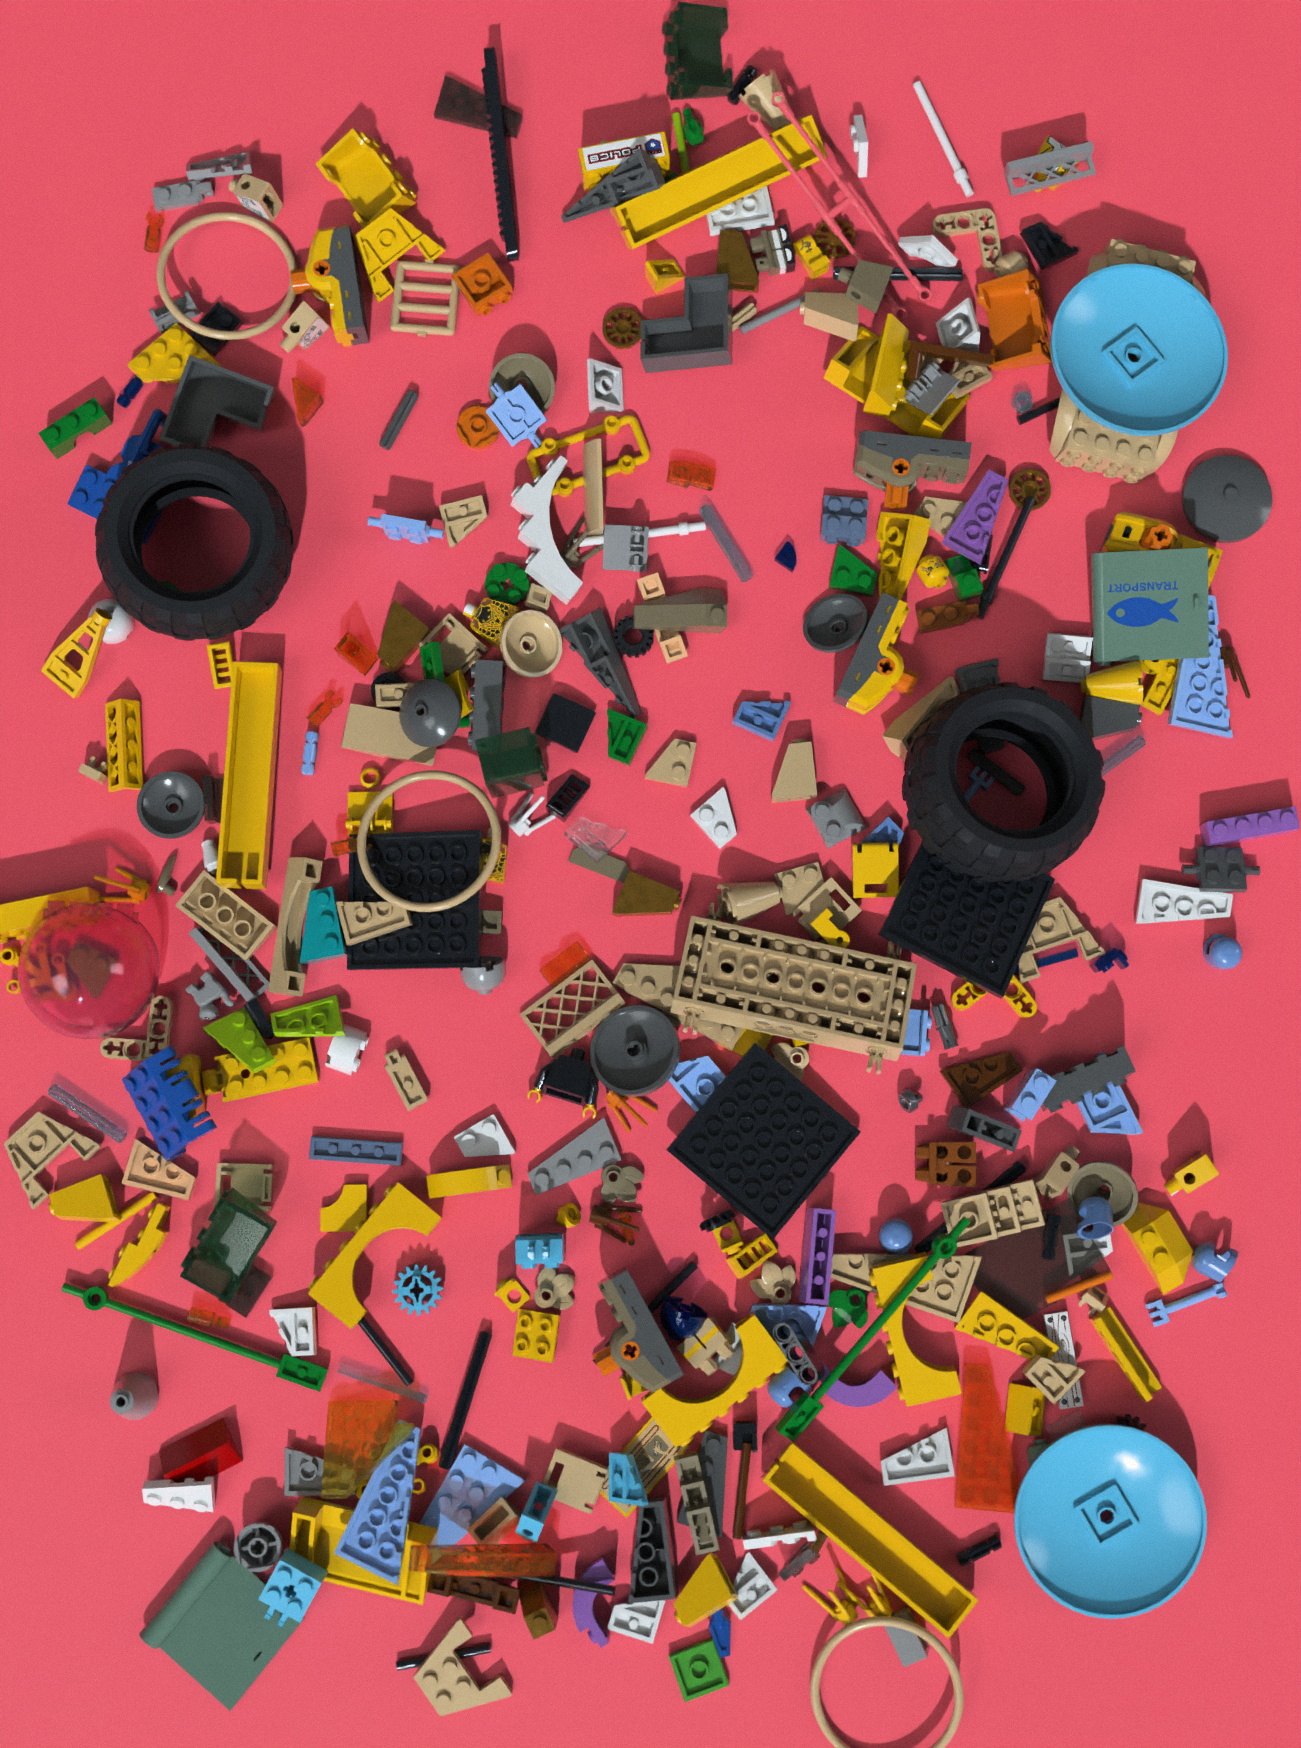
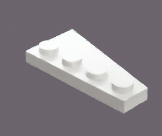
(1174, 902)

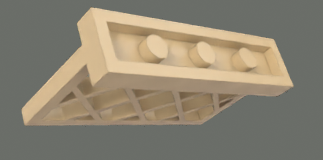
(581, 1026)

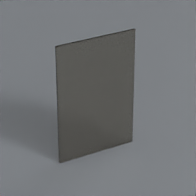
(1020, 1277)

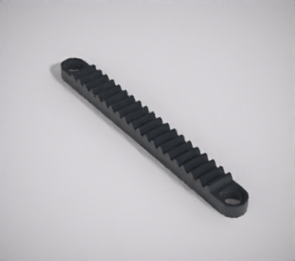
(499, 154)

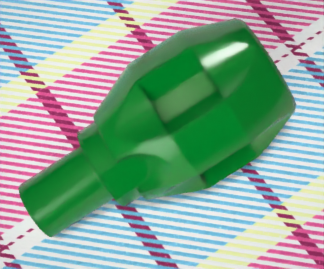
(692, 128)

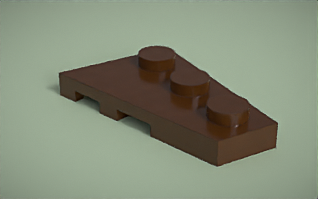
(979, 1078)

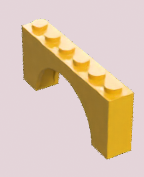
(336, 1286)
(918, 1379)
(684, 1417)

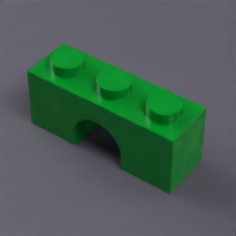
(86, 418)

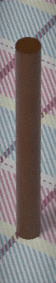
(742, 1490)

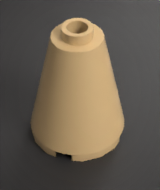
(759, 97)
(747, 899)

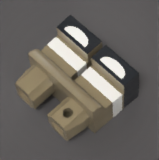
(777, 251)

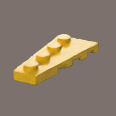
(996, 1324)

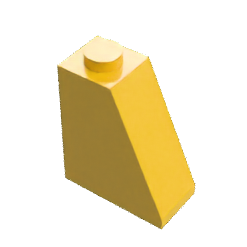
(86, 1201)
(704, 1593)

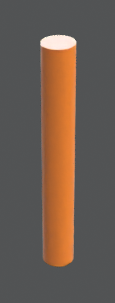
(1079, 1286)

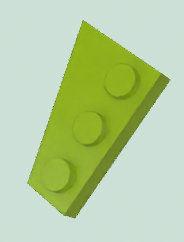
(311, 1019)
(242, 1039)

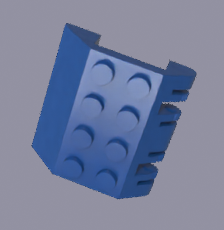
(163, 1104)

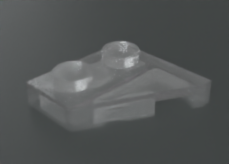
(593, 837)

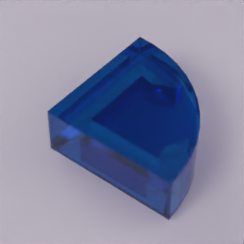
(787, 557)

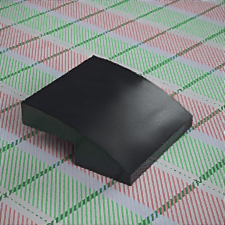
(565, 722)

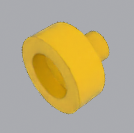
(568, 1215)

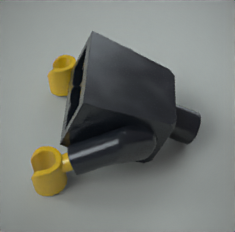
(568, 1080)

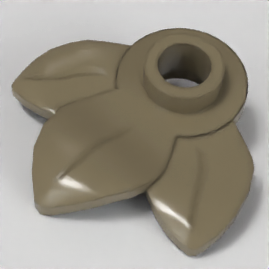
(622, 1186)

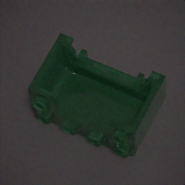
(511, 762)

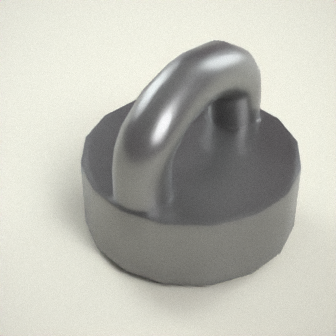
(909, 1100)

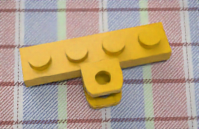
(1162, 684)

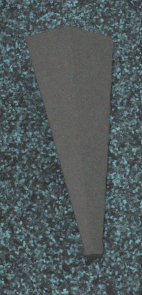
(631, 179)
(595, 644)

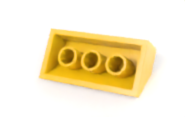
(886, 369)

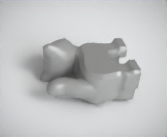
(207, 994)

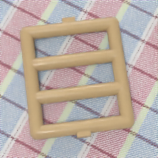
(400, 285)

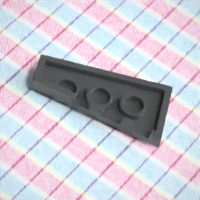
(978, 675)
(712, 1461)

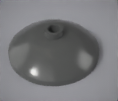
(832, 615)
(440, 714)
(160, 795)

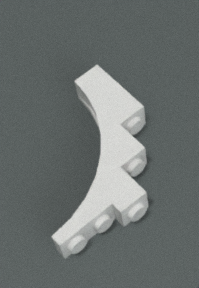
(547, 564)

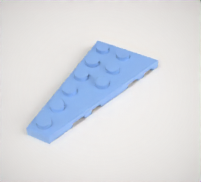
(1201, 688)
(467, 1494)
(380, 1521)

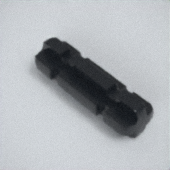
(744, 80)
(1051, 1237)
(979, 1551)

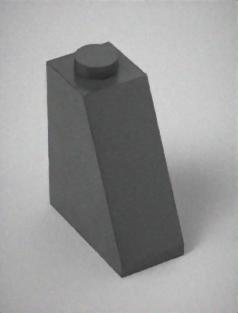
(1109, 717)

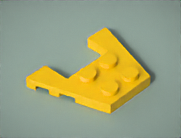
(384, 242)

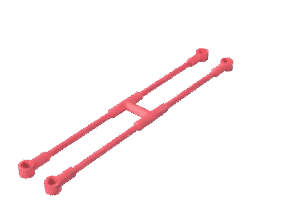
(850, 199)

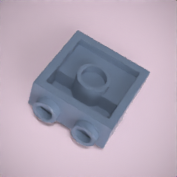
(844, 520)

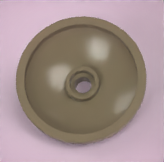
(525, 368)
(1121, 1191)

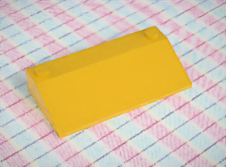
(851, 373)
(317, 1531)

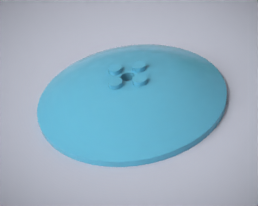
(1158, 320)
(1119, 1563)

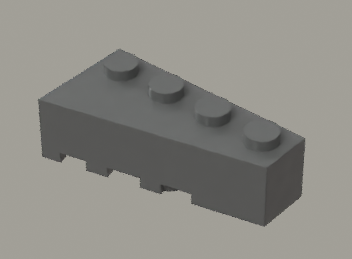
(487, 699)
(1089, 1078)
(654, 1560)

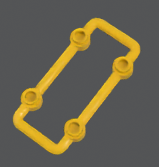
(611, 426)

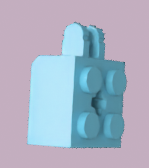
(540, 1249)
(292, 1587)

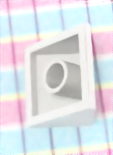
(960, 328)
(604, 387)

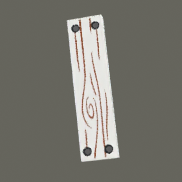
(1059, 1331)

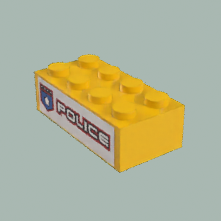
(602, 159)

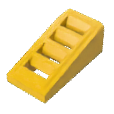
(212, 657)
(736, 1267)

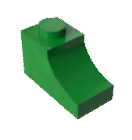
(964, 578)

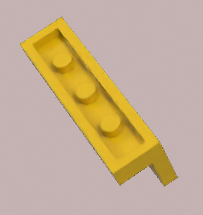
(126, 745)
(1125, 1353)

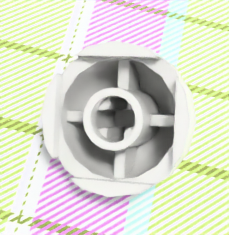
(120, 624)

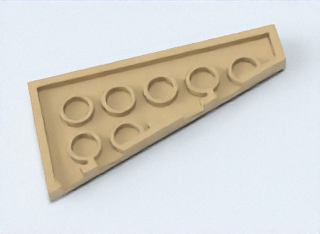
(941, 1296)

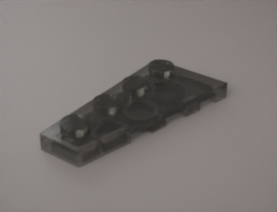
(467, 107)

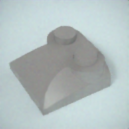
(836, 818)

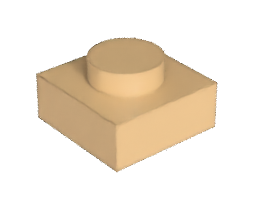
(538, 598)

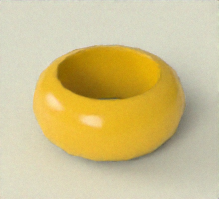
(375, 783)

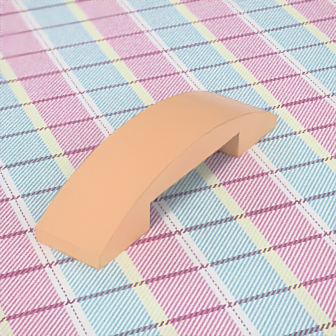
(669, 641)

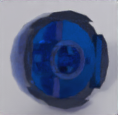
(681, 1319)

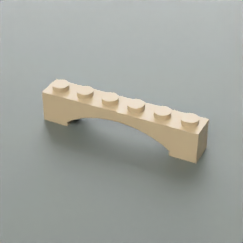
(286, 969)

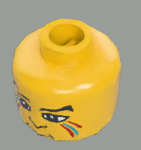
(932, 571)

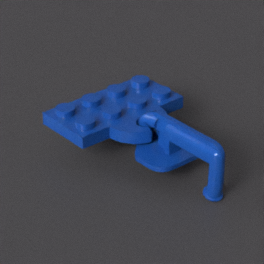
(93, 484)

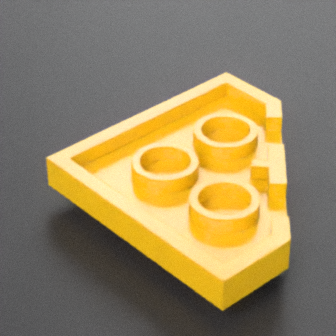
(167, 357)

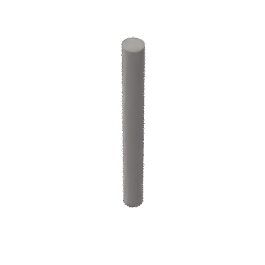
(772, 314)

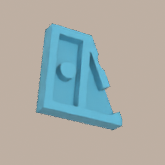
(625, 1480)

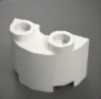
(345, 1050)

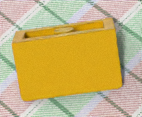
(1024, 1410)

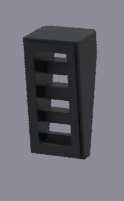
(558, 812)

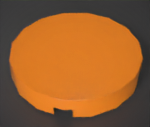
(476, 428)

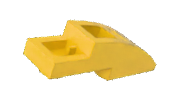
(137, 1255)

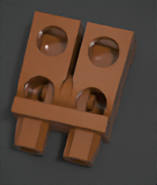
(940, 1163)

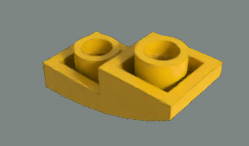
(460, 686)

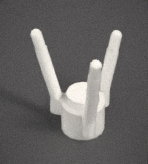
(520, 823)

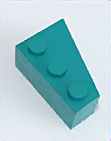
(323, 929)

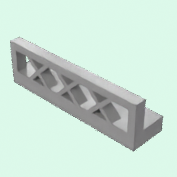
(1047, 161)
(229, 970)

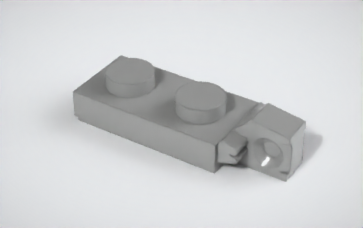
(181, 195)

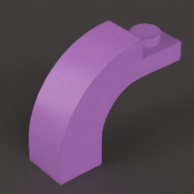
(862, 1394)
(583, 1611)

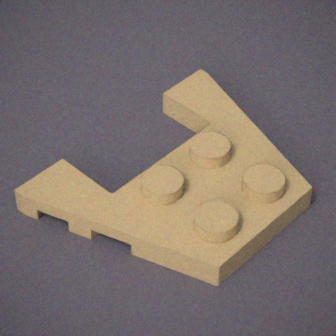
(1055, 927)
(37, 1146)
(449, 1682)

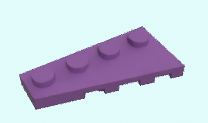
(976, 521)

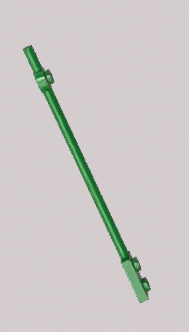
(289, 1368)
(808, 1405)

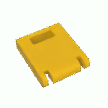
(875, 866)

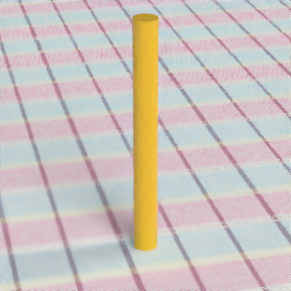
(125, 1214)

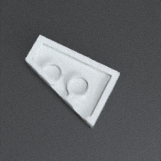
(188, 1495)

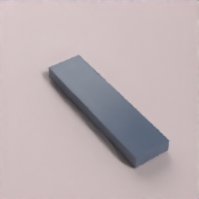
(356, 1150)

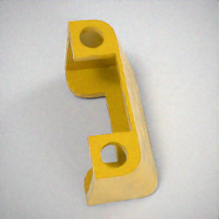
(366, 177)

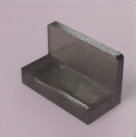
(212, 798)

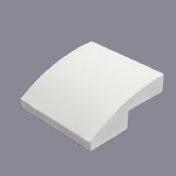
(1066, 657)

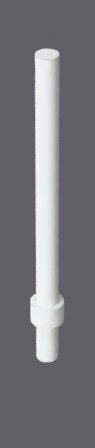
(959, 173)
(682, 529)

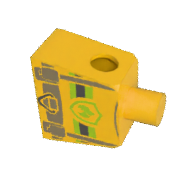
(1201, 1170)

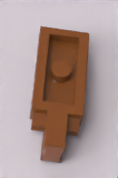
(945, 616)

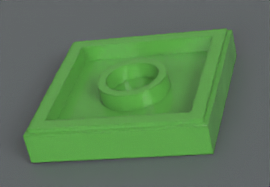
(698, 1669)

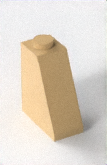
(831, 313)
(796, 774)

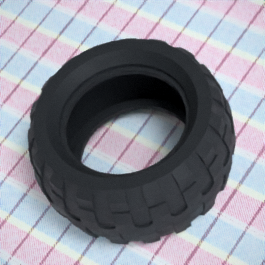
(180, 474)
(1052, 739)

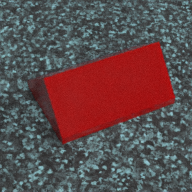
(200, 1454)

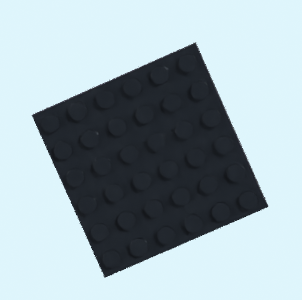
(421, 870)
(965, 922)
(763, 1140)

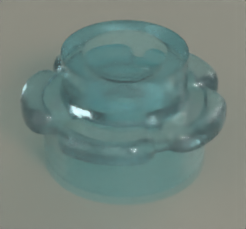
(1026, 398)

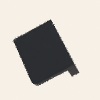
(744, 1432)

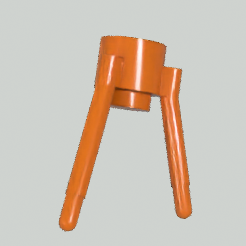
(616, 1100)

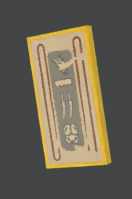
(653, 1458)

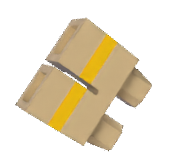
(705, 1345)

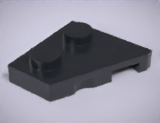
(1046, 245)

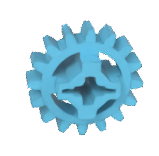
(428, 1289)

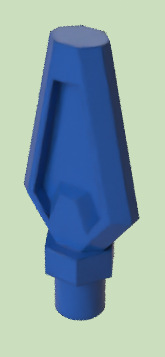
(721, 1632)

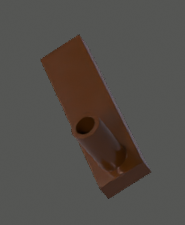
(918, 349)

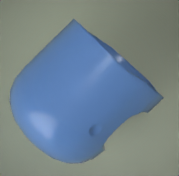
(1223, 953)
(1096, 1212)
(895, 1236)
(1212, 1264)
(783, 1385)

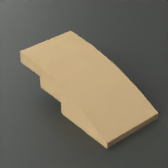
(381, 735)
(995, 1212)

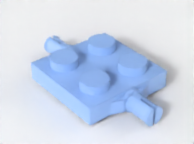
(516, 414)
(400, 527)

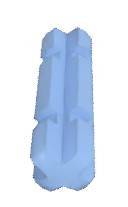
(309, 753)

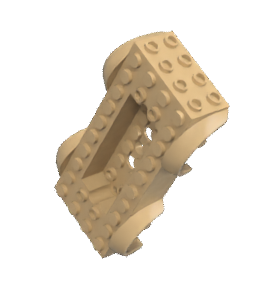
(1083, 441)

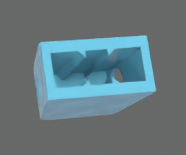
(533, 1520)

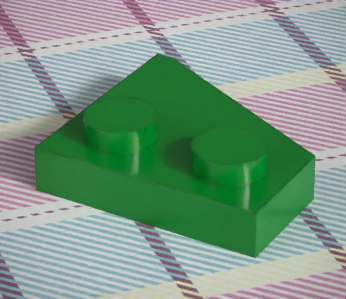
(852, 574)
(624, 736)

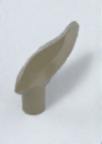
(162, 885)

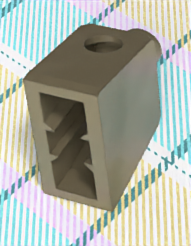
(866, 283)

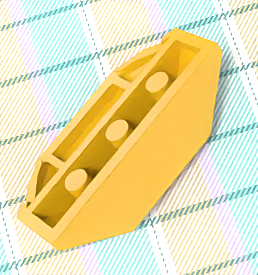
(1159, 1245)

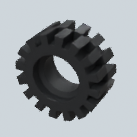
(632, 649)

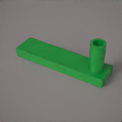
(433, 669)

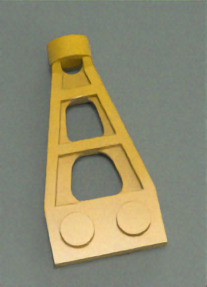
(61, 671)

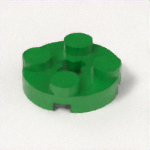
(517, 578)

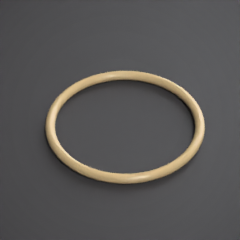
(209, 332)
(386, 792)
(892, 1622)

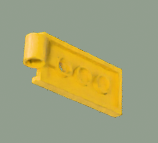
(292, 1069)

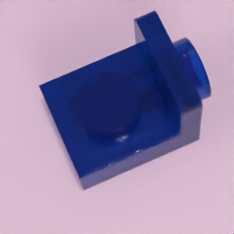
(1105, 961)

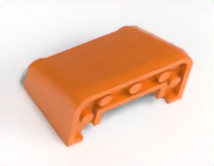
(1016, 321)

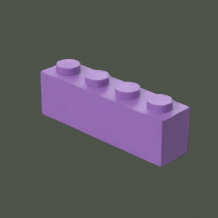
(1249, 827)
(817, 1256)

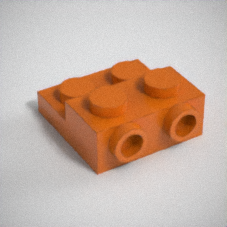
(483, 285)

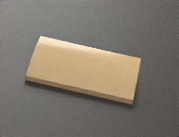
(593, 487)
(225, 916)

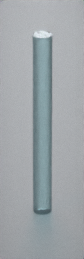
(382, 1383)

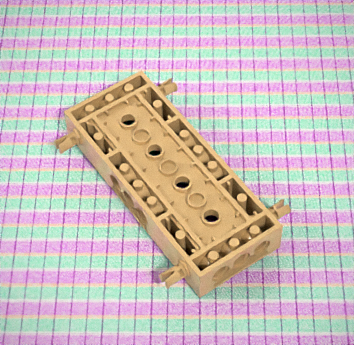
(791, 1005)

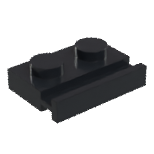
(219, 319)

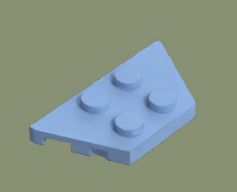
(696, 1080)
(1109, 1112)

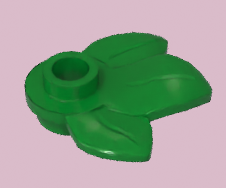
(845, 1310)

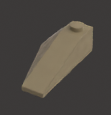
(687, 611)

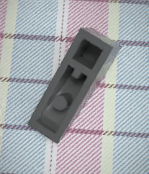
(983, 1128)

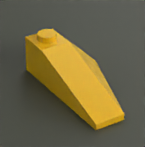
(901, 545)

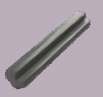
(398, 420)
(996, 772)

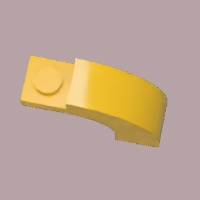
(469, 1181)

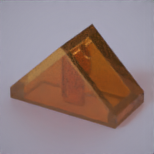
(306, 401)
(355, 653)

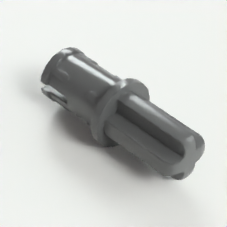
(944, 1026)

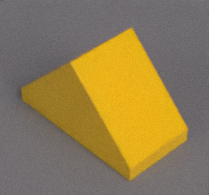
(662, 274)

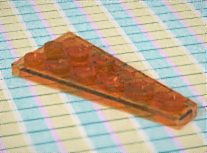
(984, 1459)

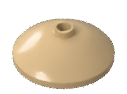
(542, 643)

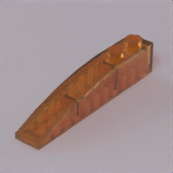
(485, 1560)

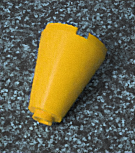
(1116, 683)

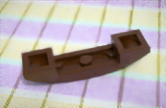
(476, 1589)

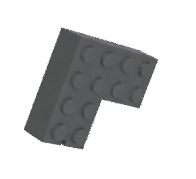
(699, 336)
(212, 393)

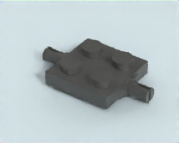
(1220, 869)

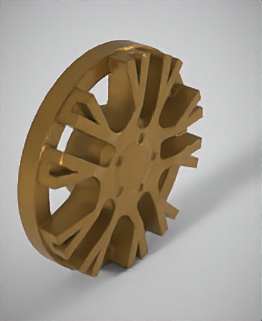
(834, 241)
(622, 328)
(1029, 488)

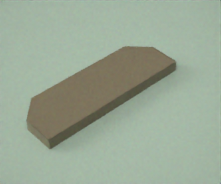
(608, 866)

